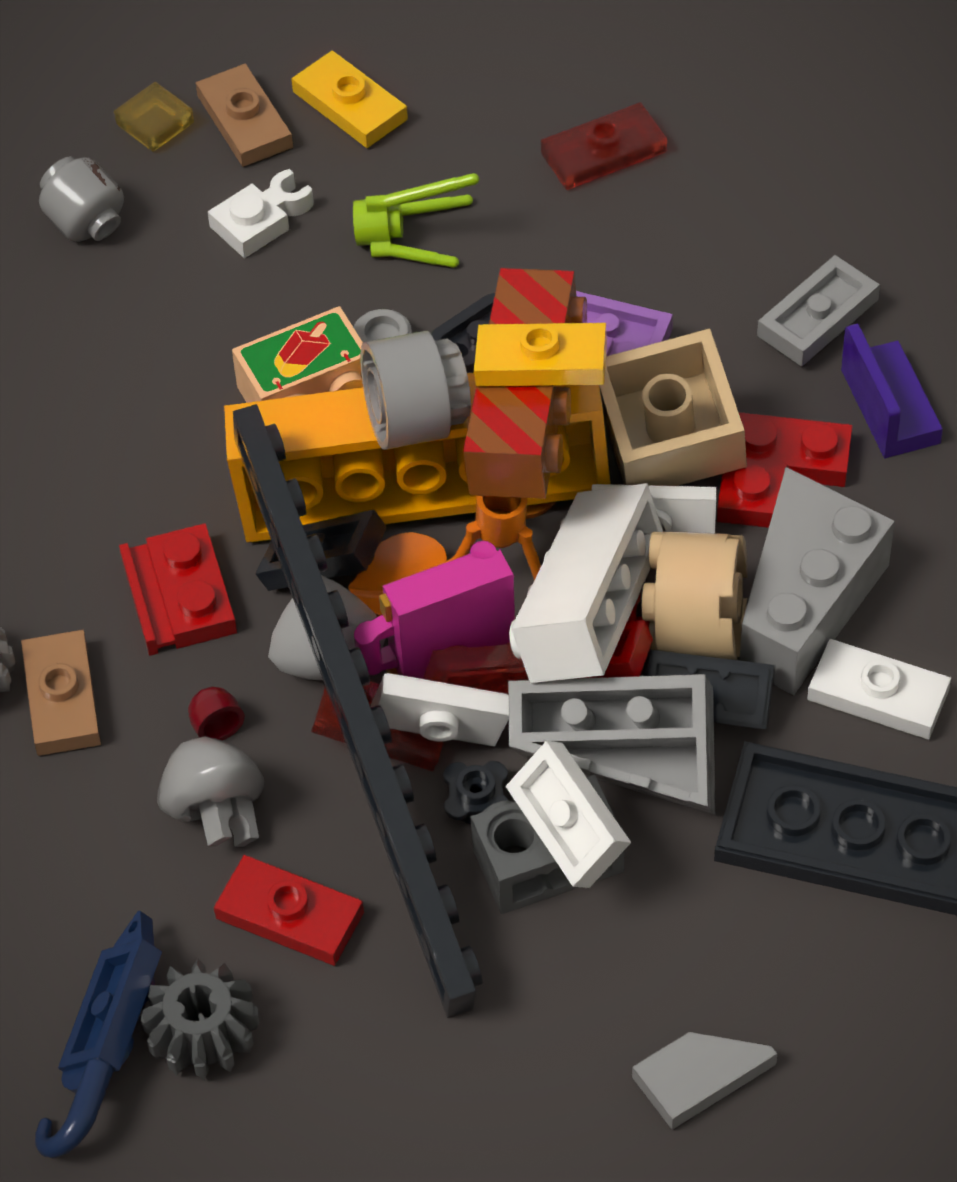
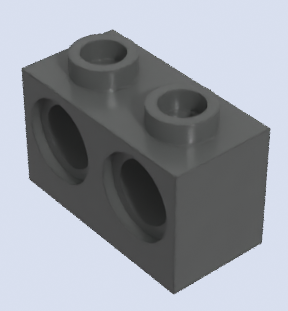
(526, 875)

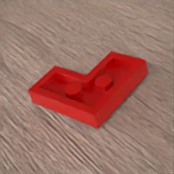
(772, 444)

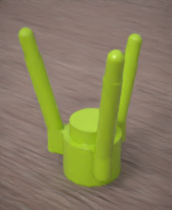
(381, 218)

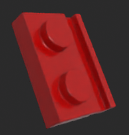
(178, 589)

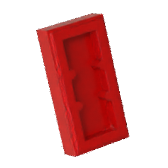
(289, 910)

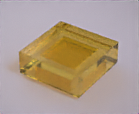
(154, 116)

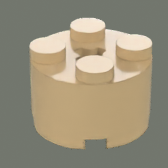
(696, 593)

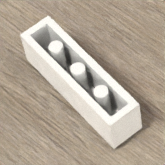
(586, 585)

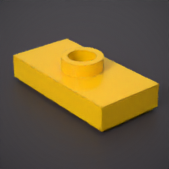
(349, 99)
(540, 354)

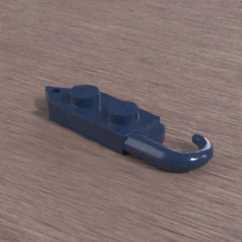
(103, 1032)

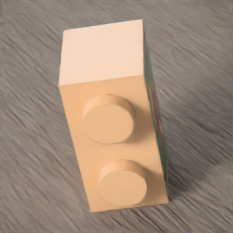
(300, 359)

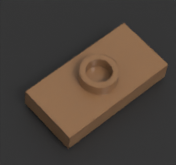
(244, 115)
(60, 692)

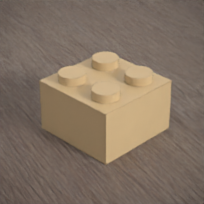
(672, 412)

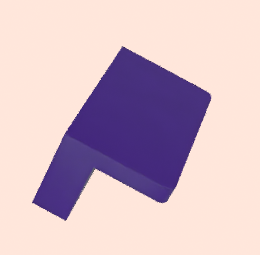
(889, 395)

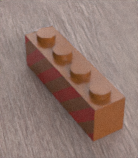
(515, 428)

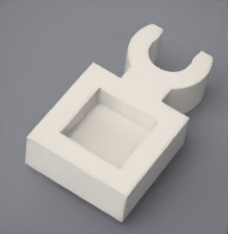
(257, 217)

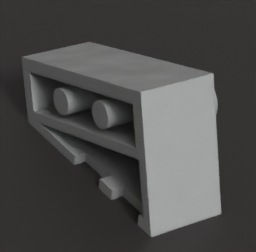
(811, 576)
(625, 731)

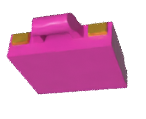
(440, 608)

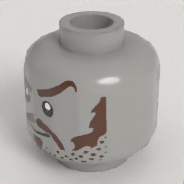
(81, 199)

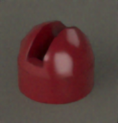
(215, 713)

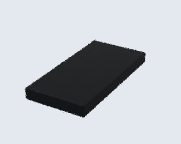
(842, 827)

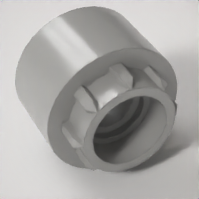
(414, 388)

